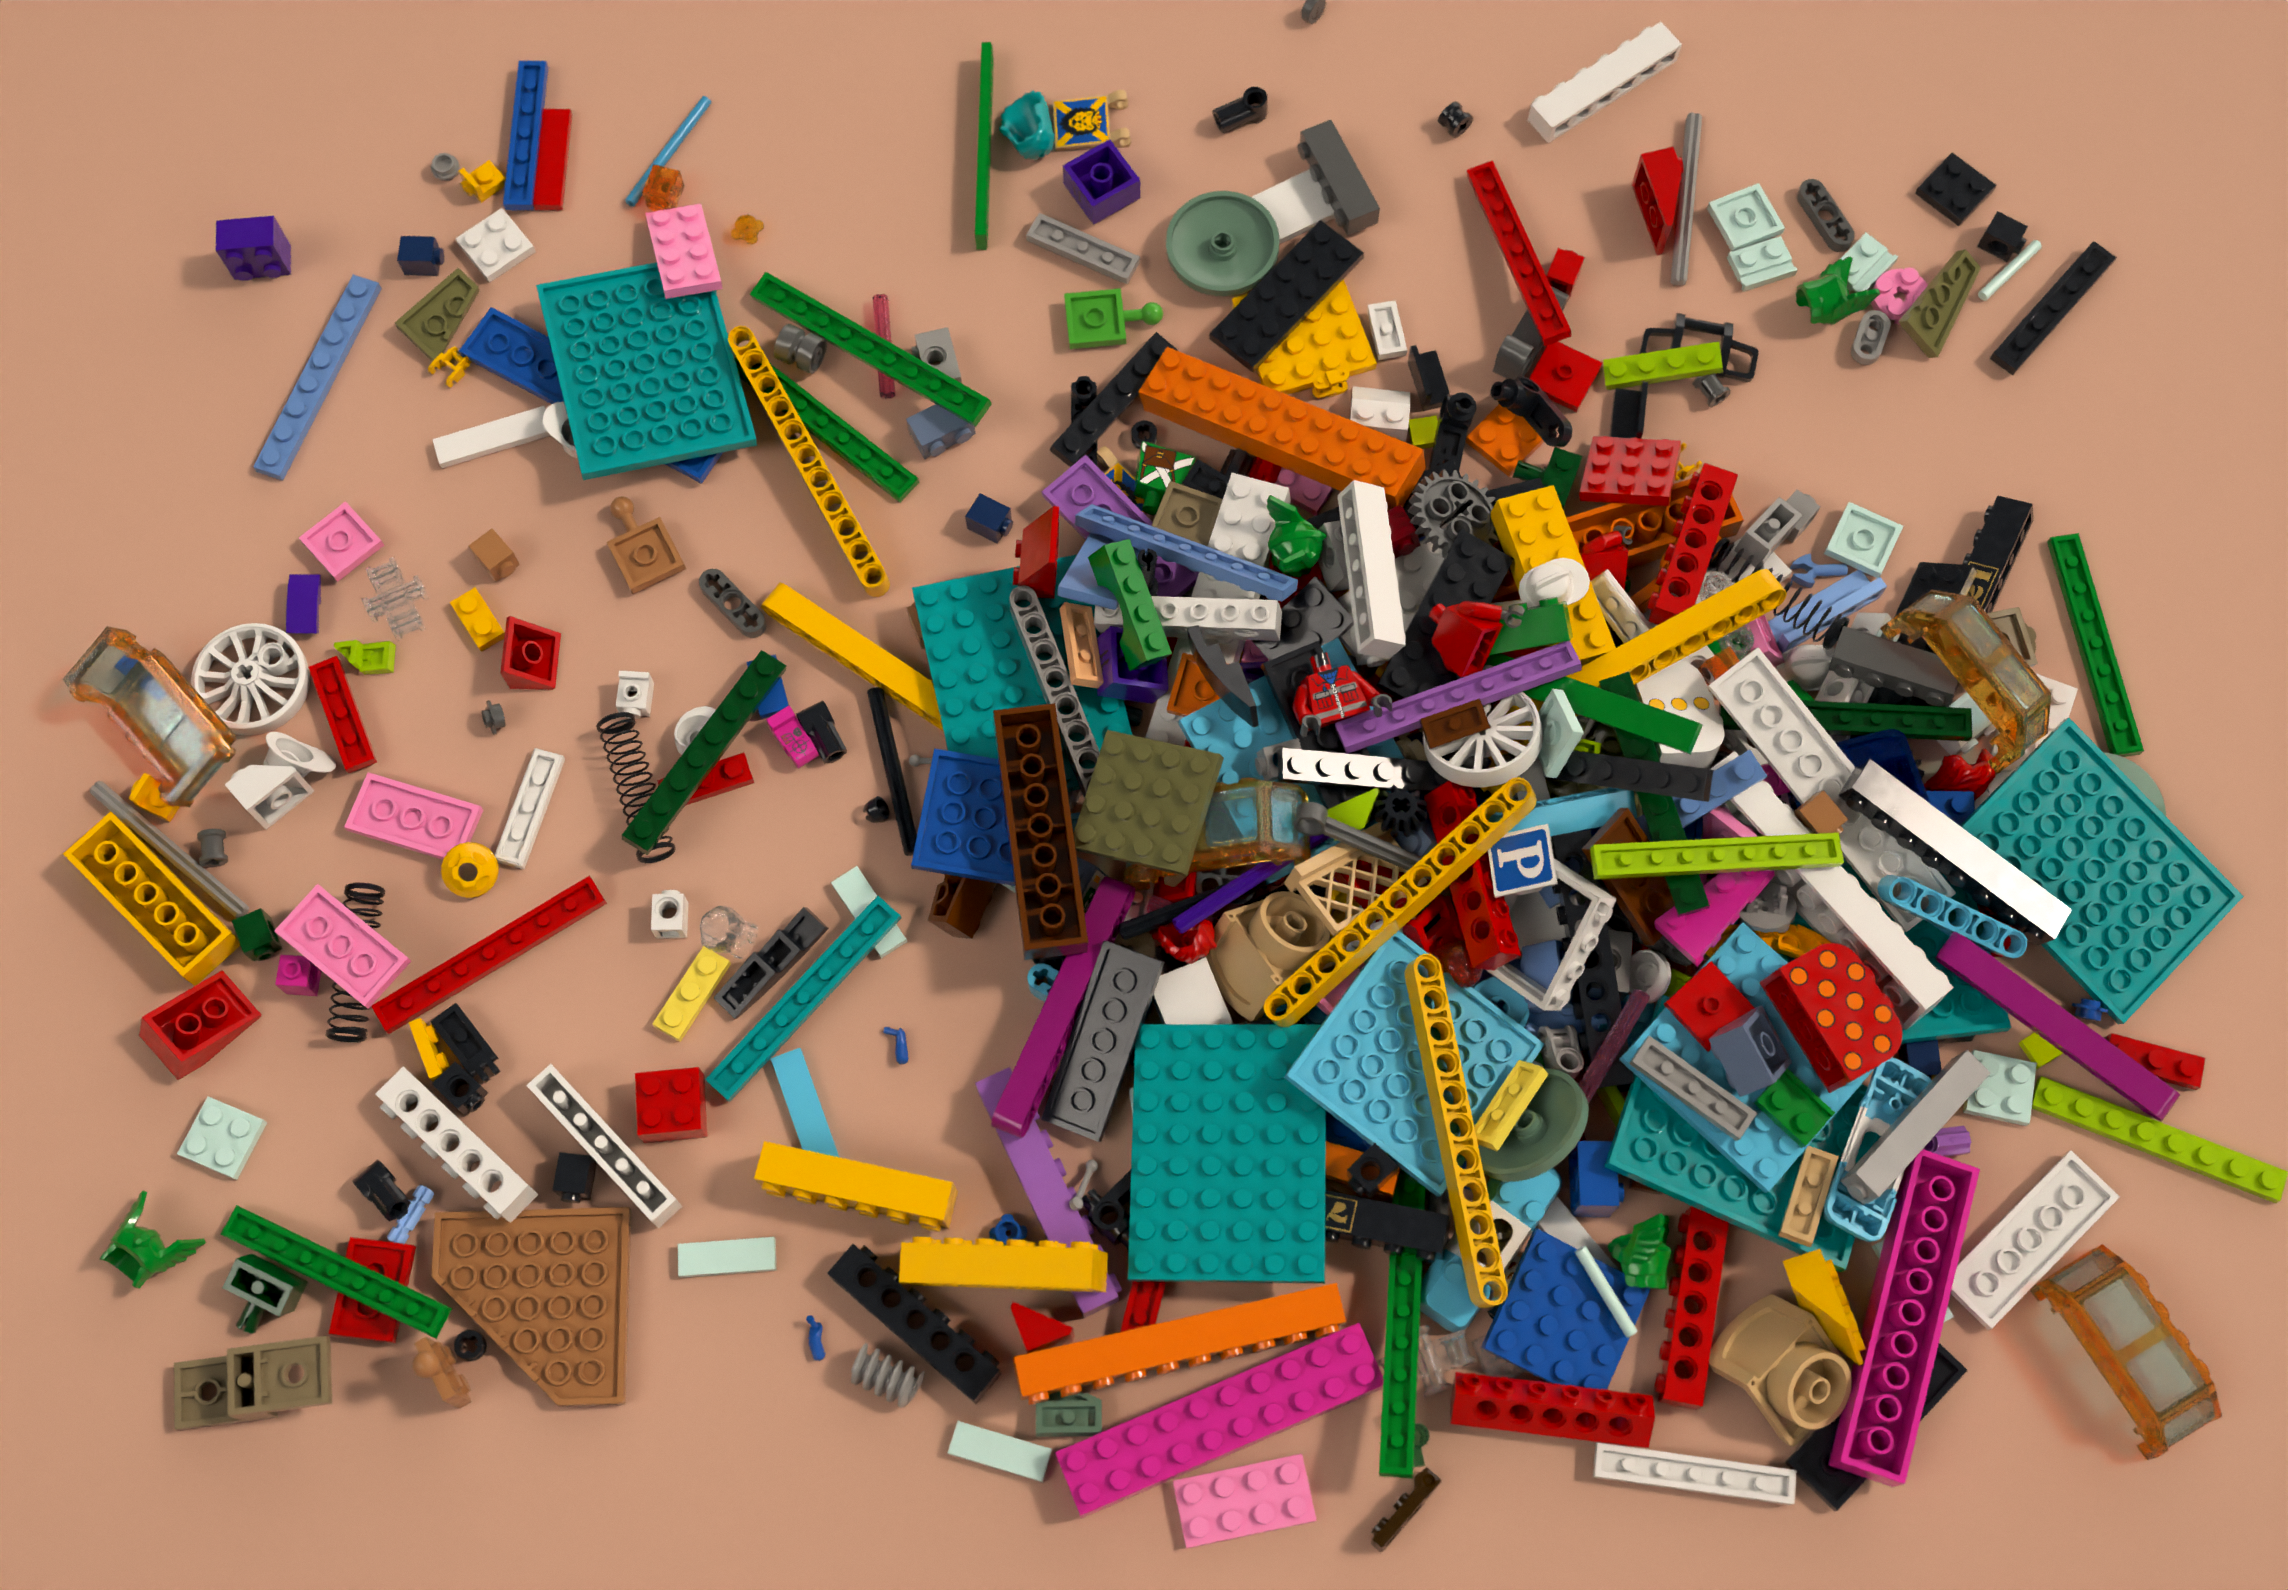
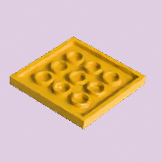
(1322, 342)

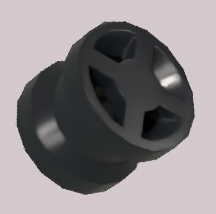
(1455, 119)

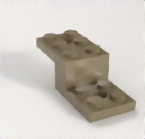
(252, 1383)

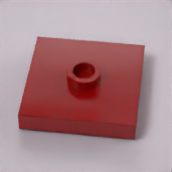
(1565, 374)
(1707, 1004)

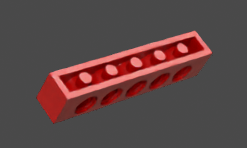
(1718, 487)
(1481, 916)
(1690, 1392)
(1552, 1409)

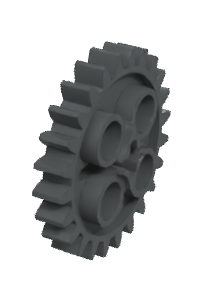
(1440, 498)

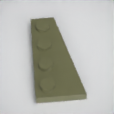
(1939, 305)

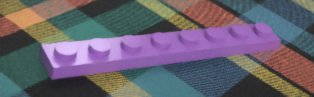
(1487, 685)

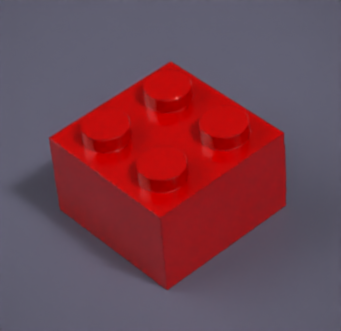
(671, 1105)

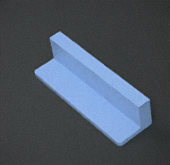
(1843, 596)

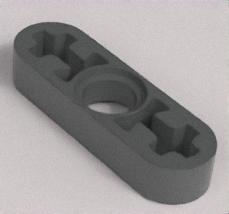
(1825, 227)
(730, 590)

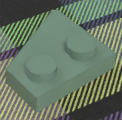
(1069, 1416)

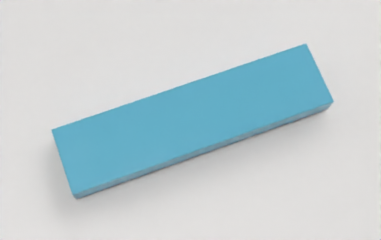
(803, 1103)

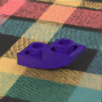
(303, 603)

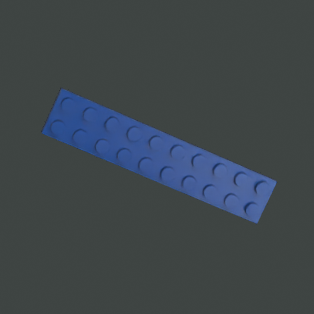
(528, 362)

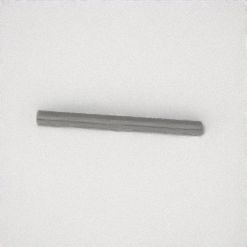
(1686, 199)
(169, 849)

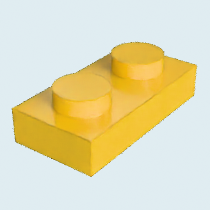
(478, 619)
(425, 1038)

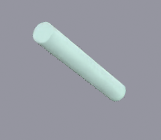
(2009, 270)
(1606, 1291)

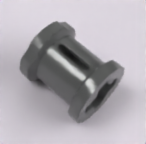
(1712, 389)
(212, 847)

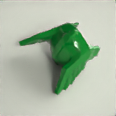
(1830, 297)
(1294, 541)
(140, 1250)
(1644, 1253)

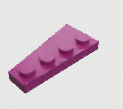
(1703, 929)

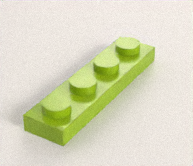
(1663, 365)

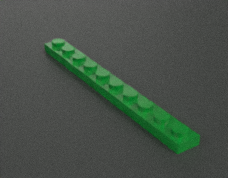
(871, 349)
(1401, 1348)

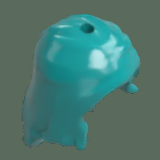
(1029, 126)

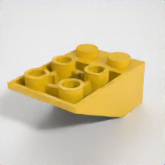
(1821, 1294)

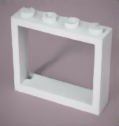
(1577, 952)

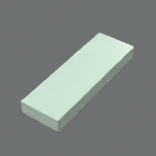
(857, 895)
(727, 1257)
(1000, 1451)

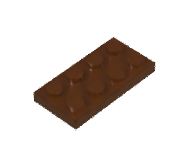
(1638, 897)

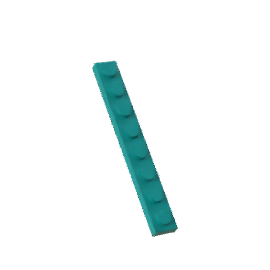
(803, 998)

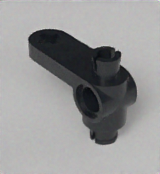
(1530, 401)
(1452, 427)
(1111, 1202)

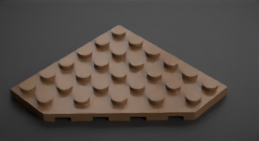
(546, 1293)

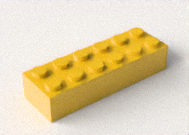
(1535, 532)
(152, 898)
(856, 1185)
(1003, 1267)

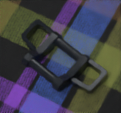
(1724, 330)

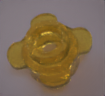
(747, 222)

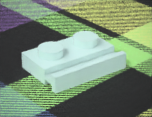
(1762, 263)
(1868, 263)

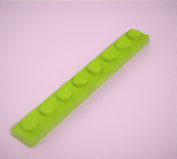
(1716, 855)
(2159, 1139)

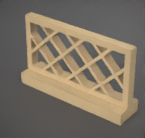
(1337, 860)

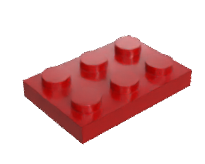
(358, 1320)

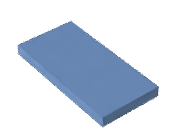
(1080, 581)

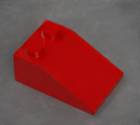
(1656, 191)
(1039, 554)
(197, 1024)

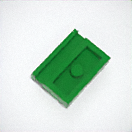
(1794, 1108)

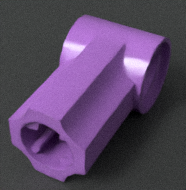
(1950, 1142)

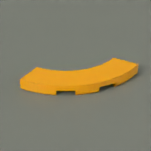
(1793, 942)

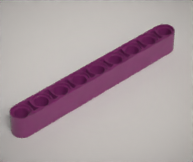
(1058, 1015)
(2057, 1026)

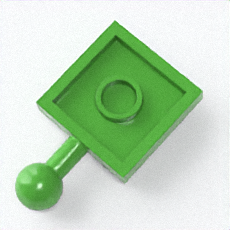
(1099, 318)

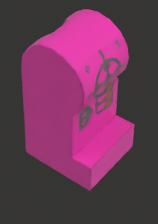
(792, 737)

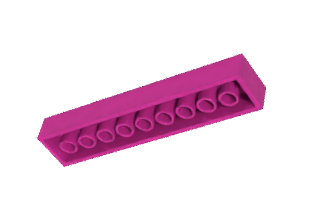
(1905, 1319)
(1220, 1420)

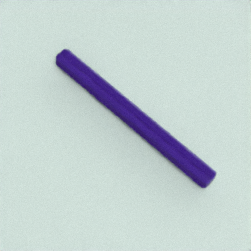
(1233, 890)

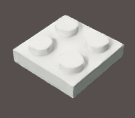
(495, 245)

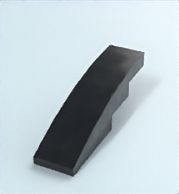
(1225, 679)
(771, 963)

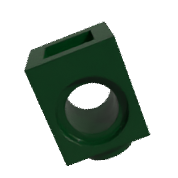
(257, 935)

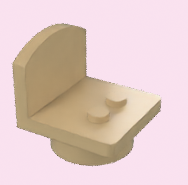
(1263, 948)
(1784, 1366)

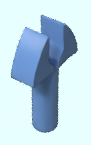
(1815, 570)

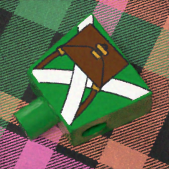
(1155, 470)

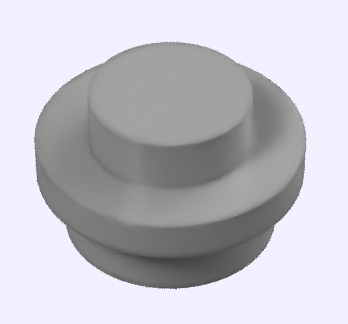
(445, 166)

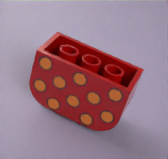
(1835, 1013)

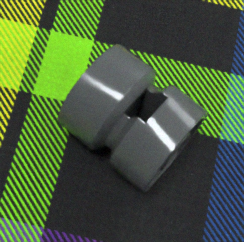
(795, 346)

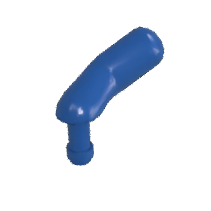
(901, 1044)
(815, 1334)

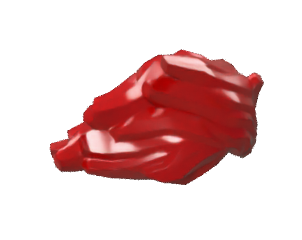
(1958, 775)
(1190, 945)

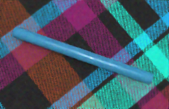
(670, 147)

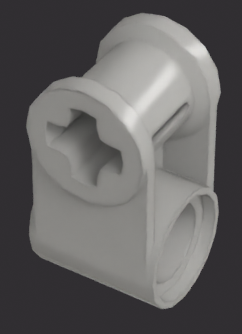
(1561, 1049)

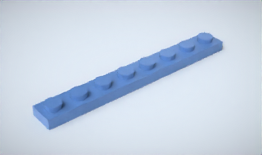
(317, 377)
(1187, 553)
(1726, 784)

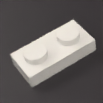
(1387, 330)

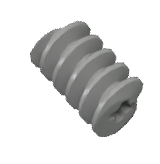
(885, 1377)

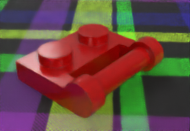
(1444, 931)

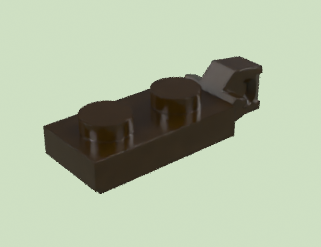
(1406, 1506)

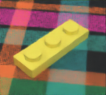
(691, 994)
(1509, 1104)

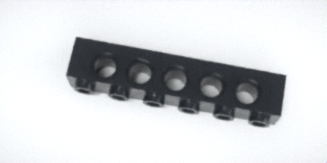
(847, 1275)

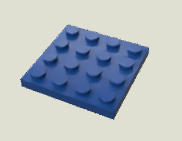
(964, 820)
(1558, 1320)

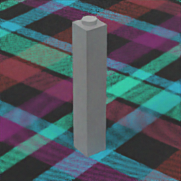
(1915, 1128)

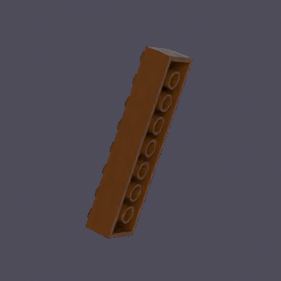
(1040, 832)

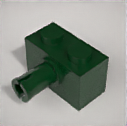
(1559, 472)
(264, 1288)

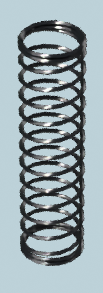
(1830, 636)
(619, 731)
(360, 1032)

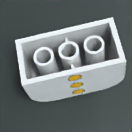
(1685, 693)

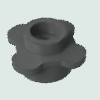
(493, 717)

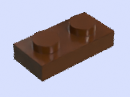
(1454, 723)

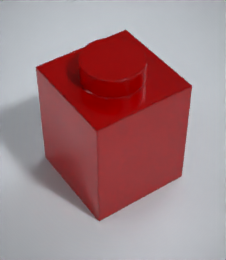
(1565, 270)

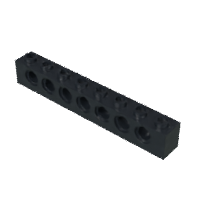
(1603, 972)

